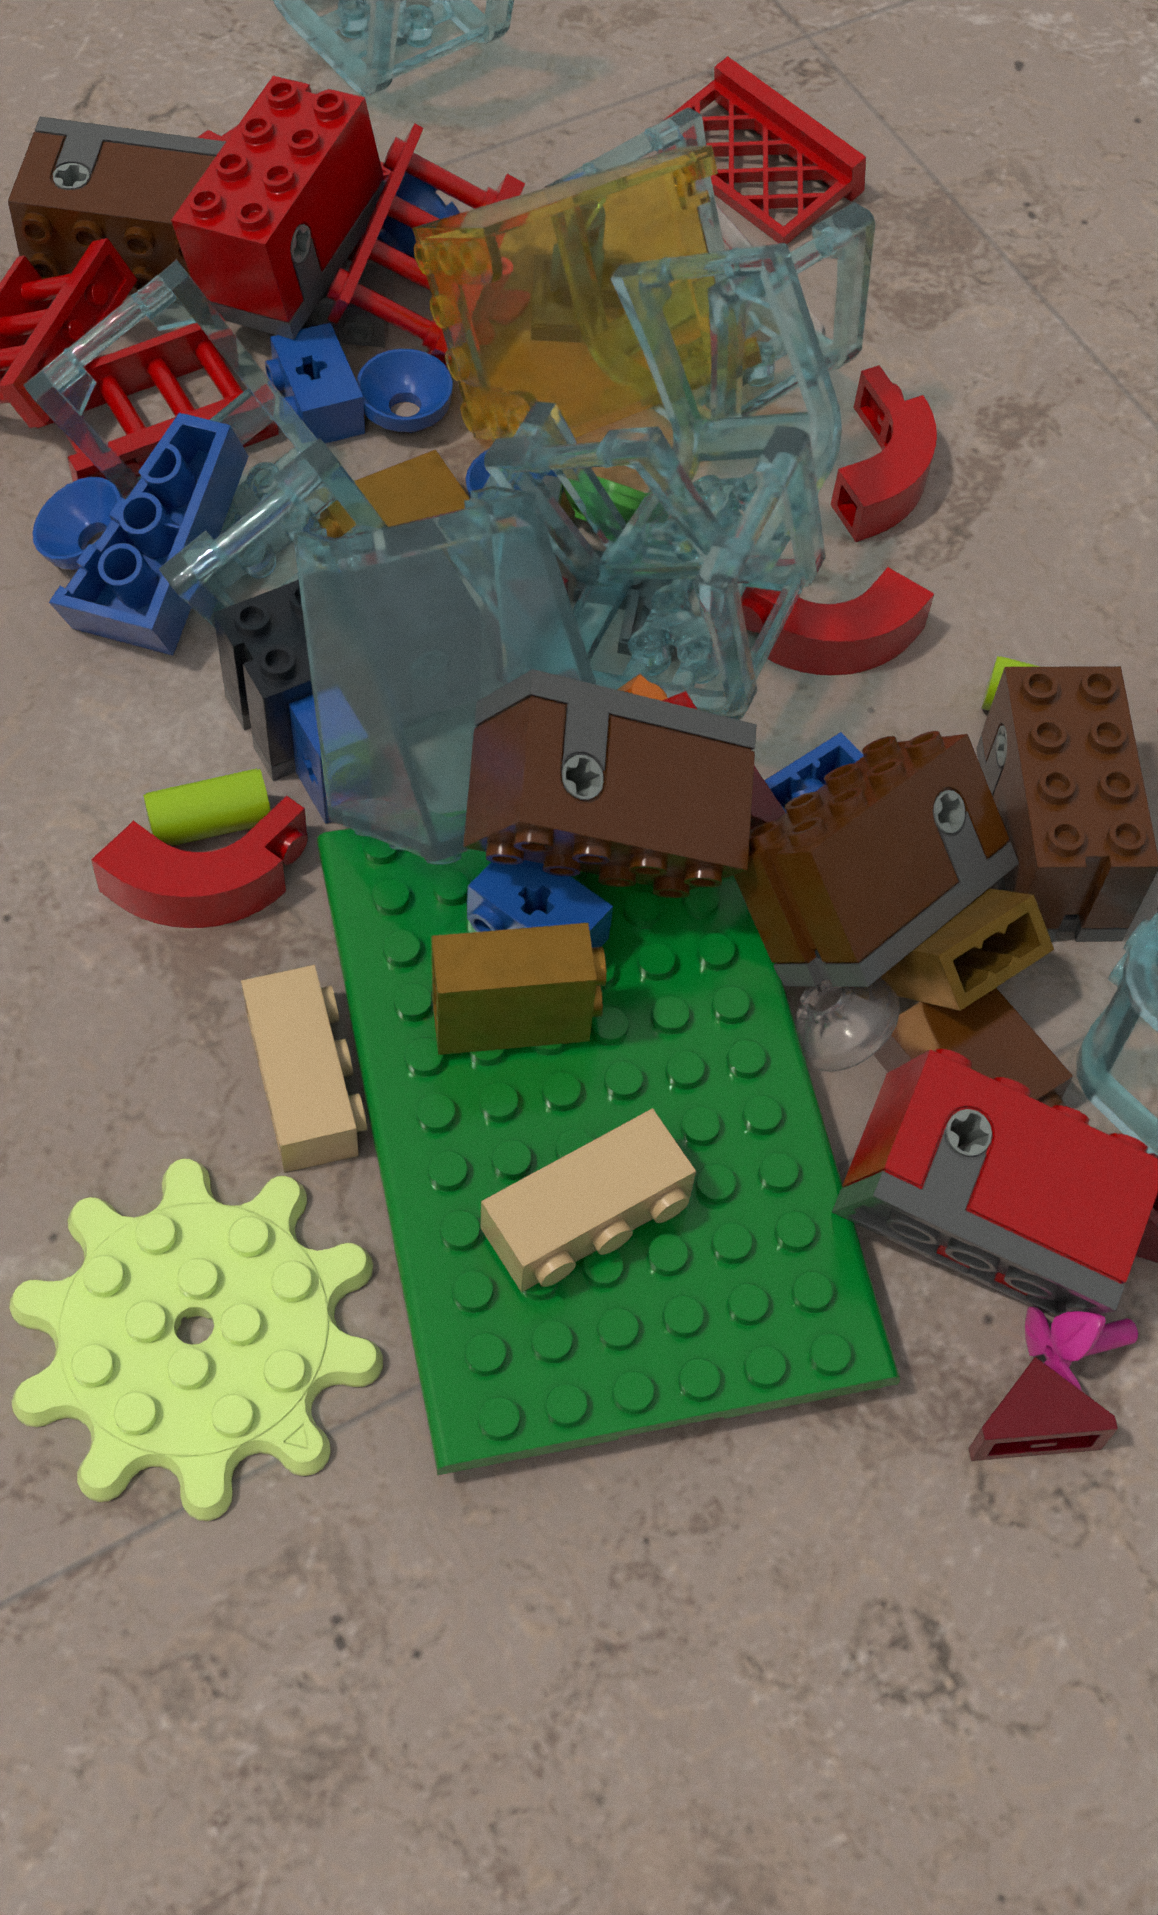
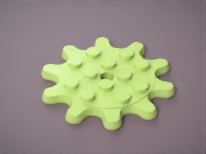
(208, 1401)

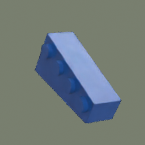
(180, 495)

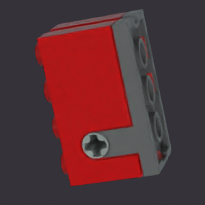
(281, 206)
(1001, 1185)

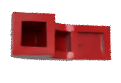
(888, 486)
(846, 634)
(202, 887)

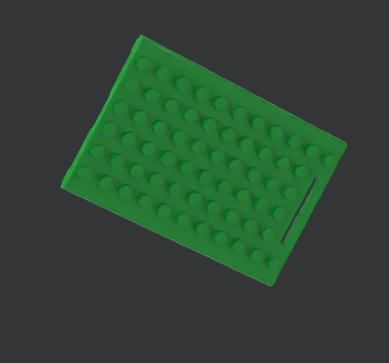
(694, 1319)

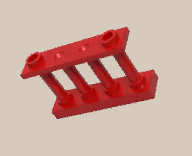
(345, 284)
(79, 303)
(148, 365)

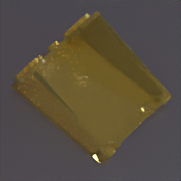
(534, 301)

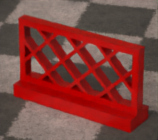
(784, 131)

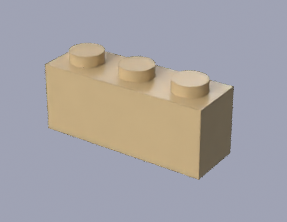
(303, 1068)
(588, 1201)

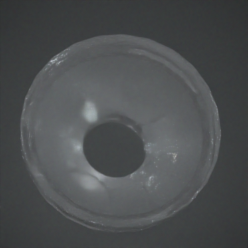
(850, 1028)

